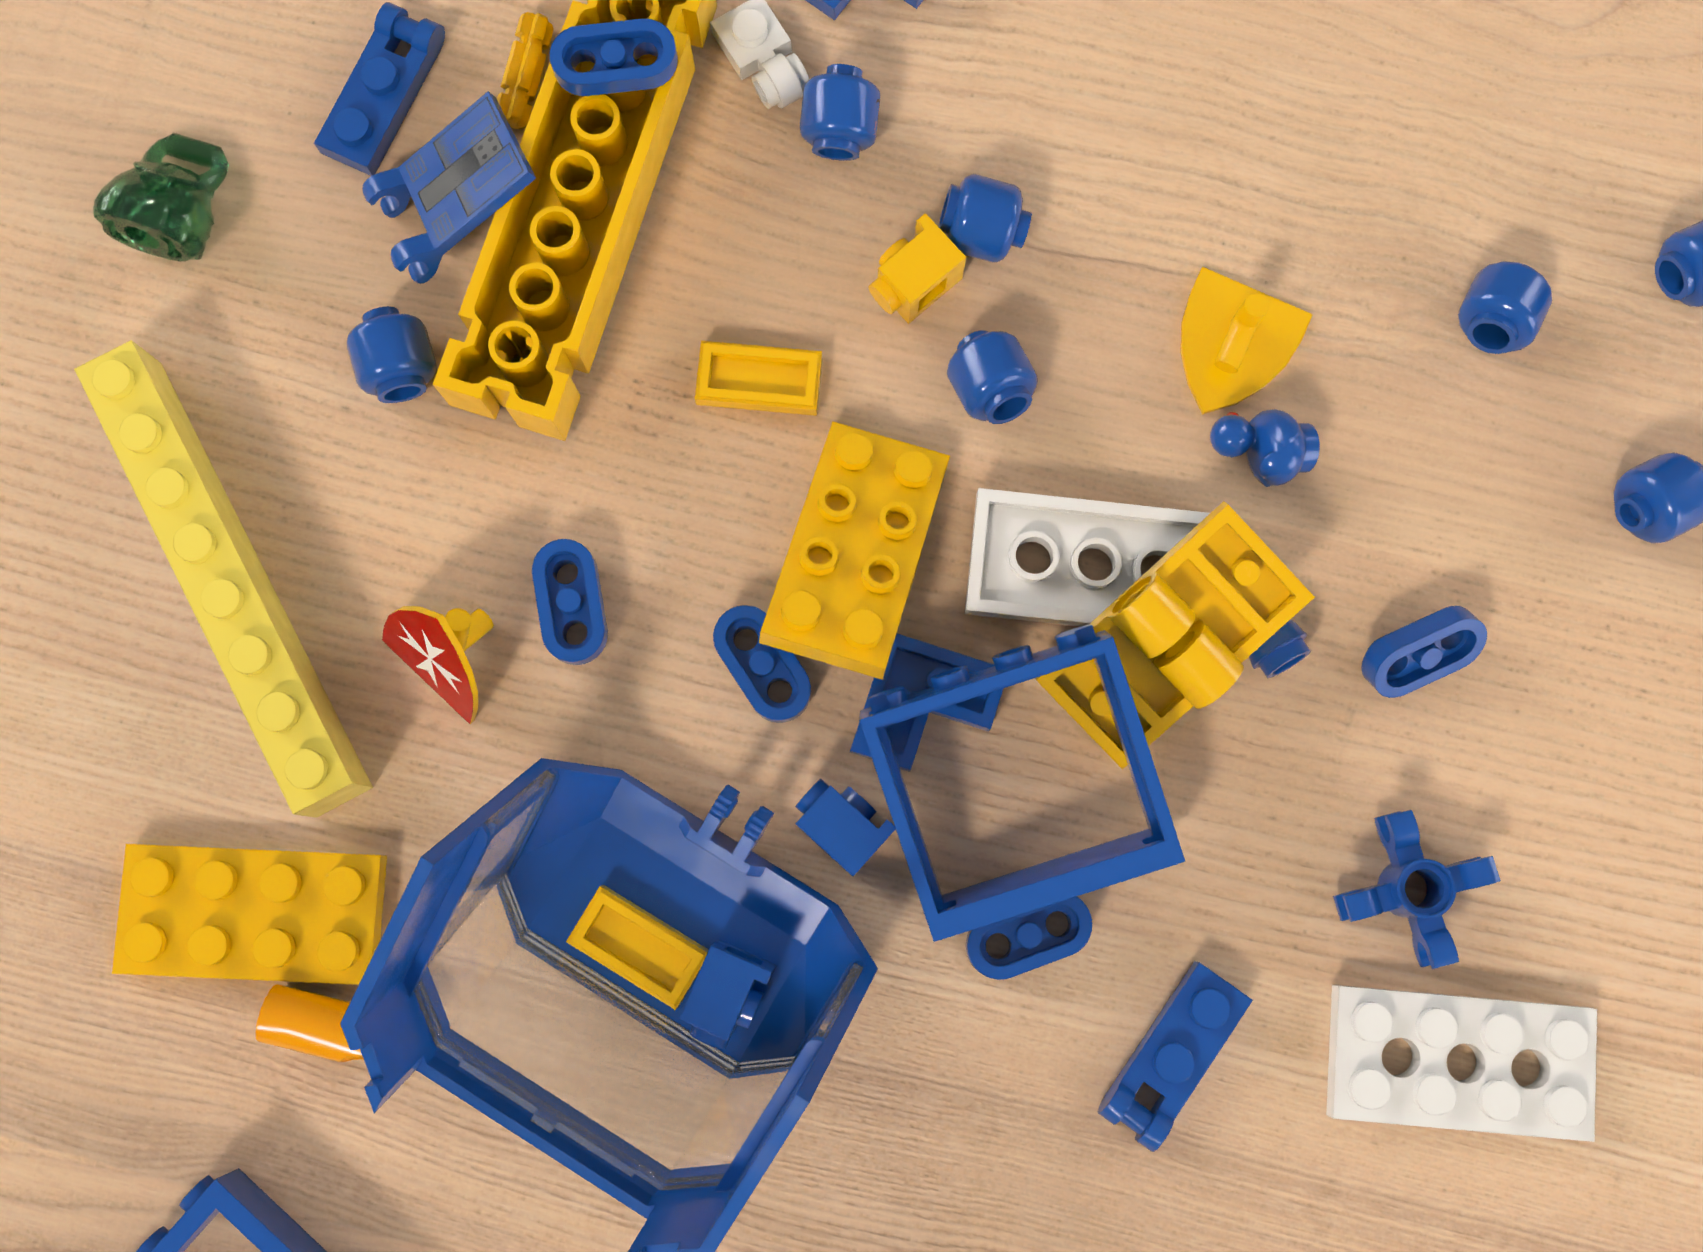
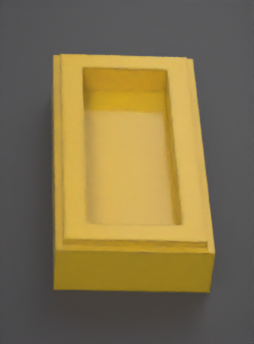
(758, 378)
(638, 946)

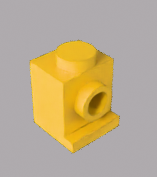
(917, 271)

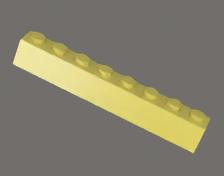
(224, 581)

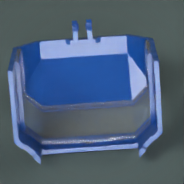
(571, 1054)

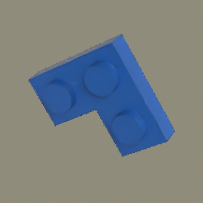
(911, 666)

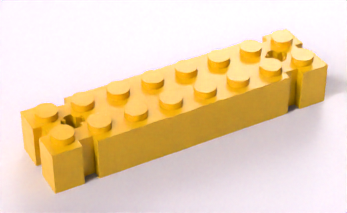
(568, 235)

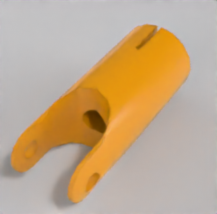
(304, 1023)

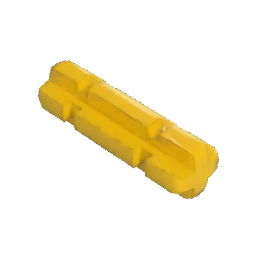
(524, 68)

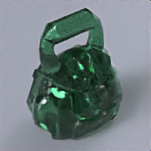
(163, 204)

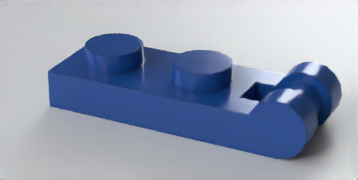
(380, 90)
(1175, 1054)

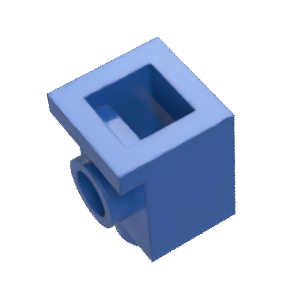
(842, 825)
(725, 993)

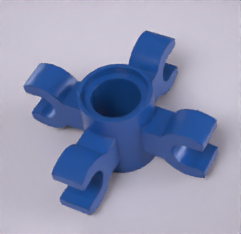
(1429, 934)

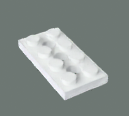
(1065, 529)
(1490, 1100)

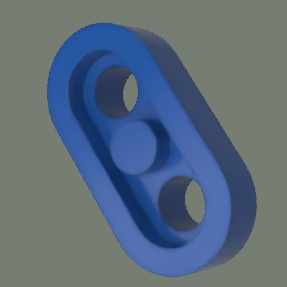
(615, 52)
(570, 603)
(1424, 651)
(761, 666)
(1029, 940)

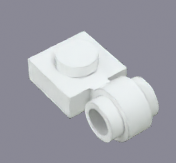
(756, 43)

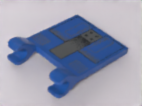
(453, 183)

